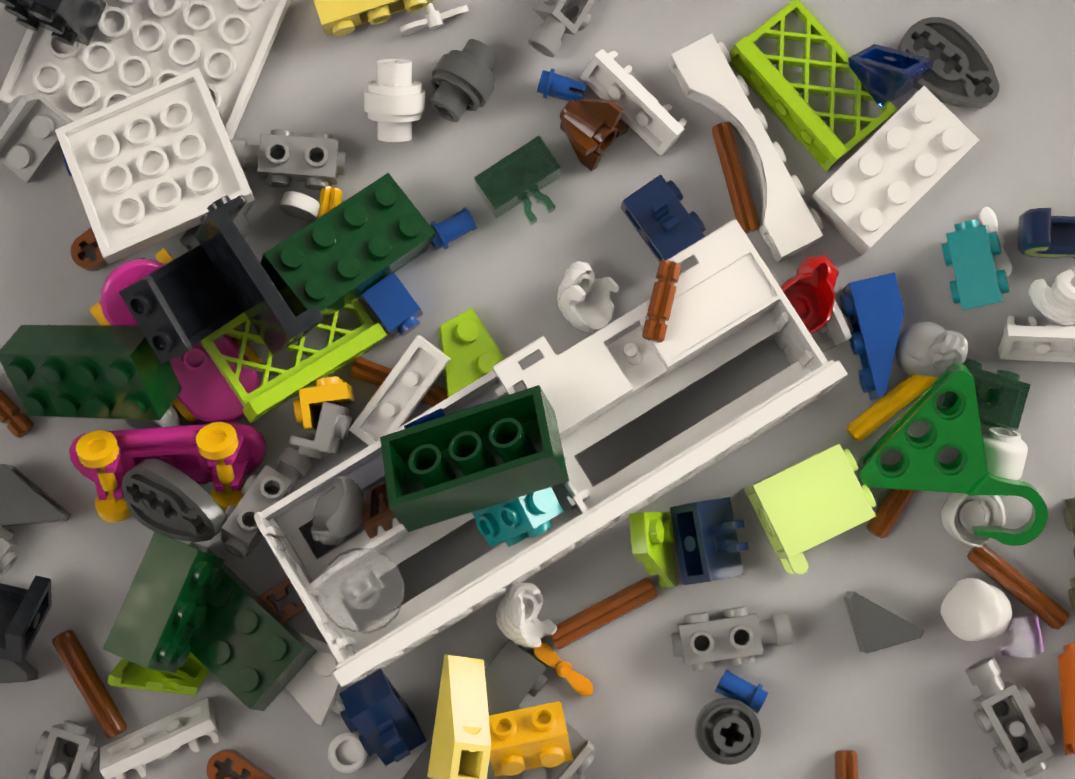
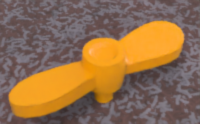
(564, 669)

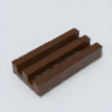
(372, 517)

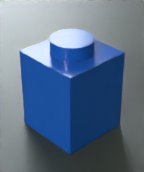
(393, 305)

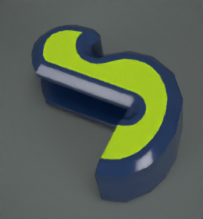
(1046, 235)

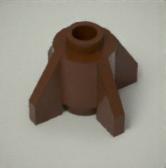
(592, 127)

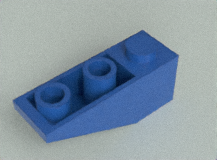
(876, 321)

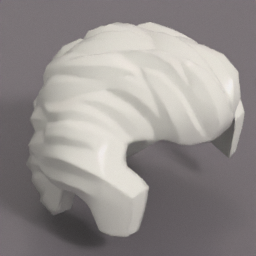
(585, 299)
(1057, 302)
(519, 613)

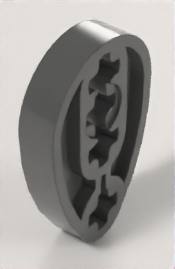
(961, 47)
(171, 502)

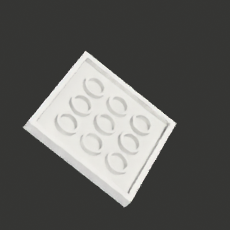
(152, 164)

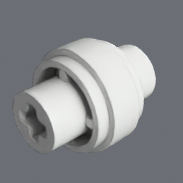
(394, 100)

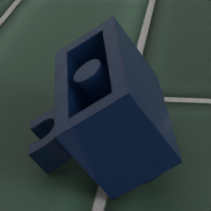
(662, 218)
(707, 540)
(381, 718)

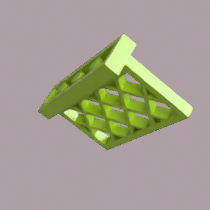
(783, 97)
(302, 374)

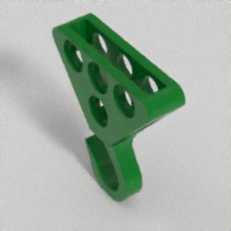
(967, 474)

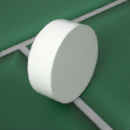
(300, 205)
(347, 752)

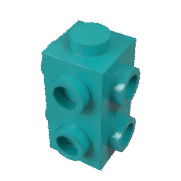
(973, 254)
(518, 517)

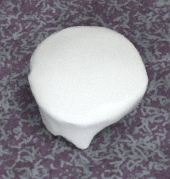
(965, 511)
(976, 610)

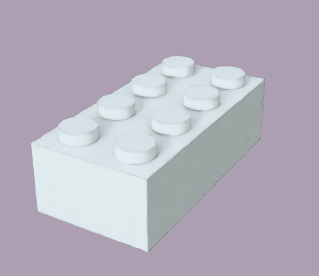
(892, 170)

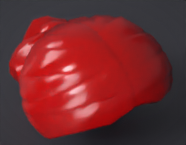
(812, 291)

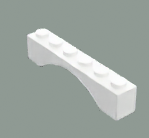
(708, 79)

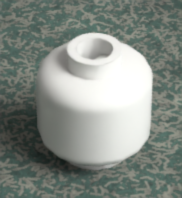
(1004, 452)

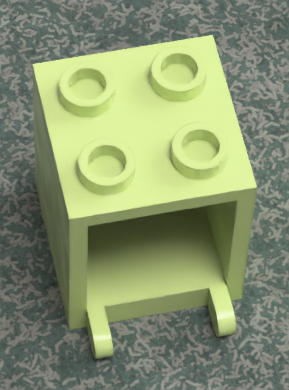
(810, 504)

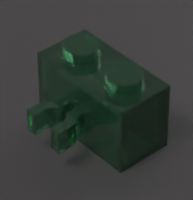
(518, 178)
(999, 396)

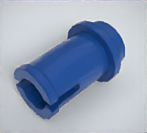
(559, 85)
(452, 228)
(740, 689)

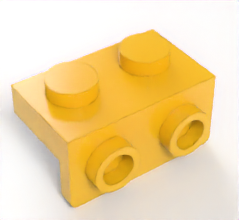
(327, 390)
(529, 739)

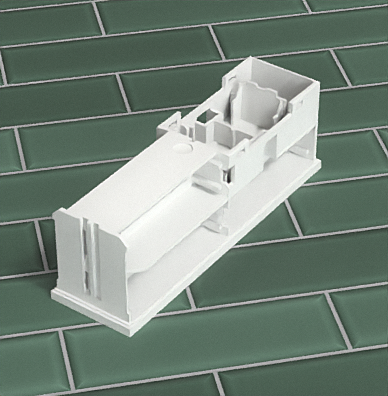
(595, 390)

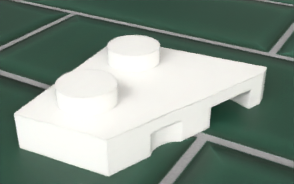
(315, 683)

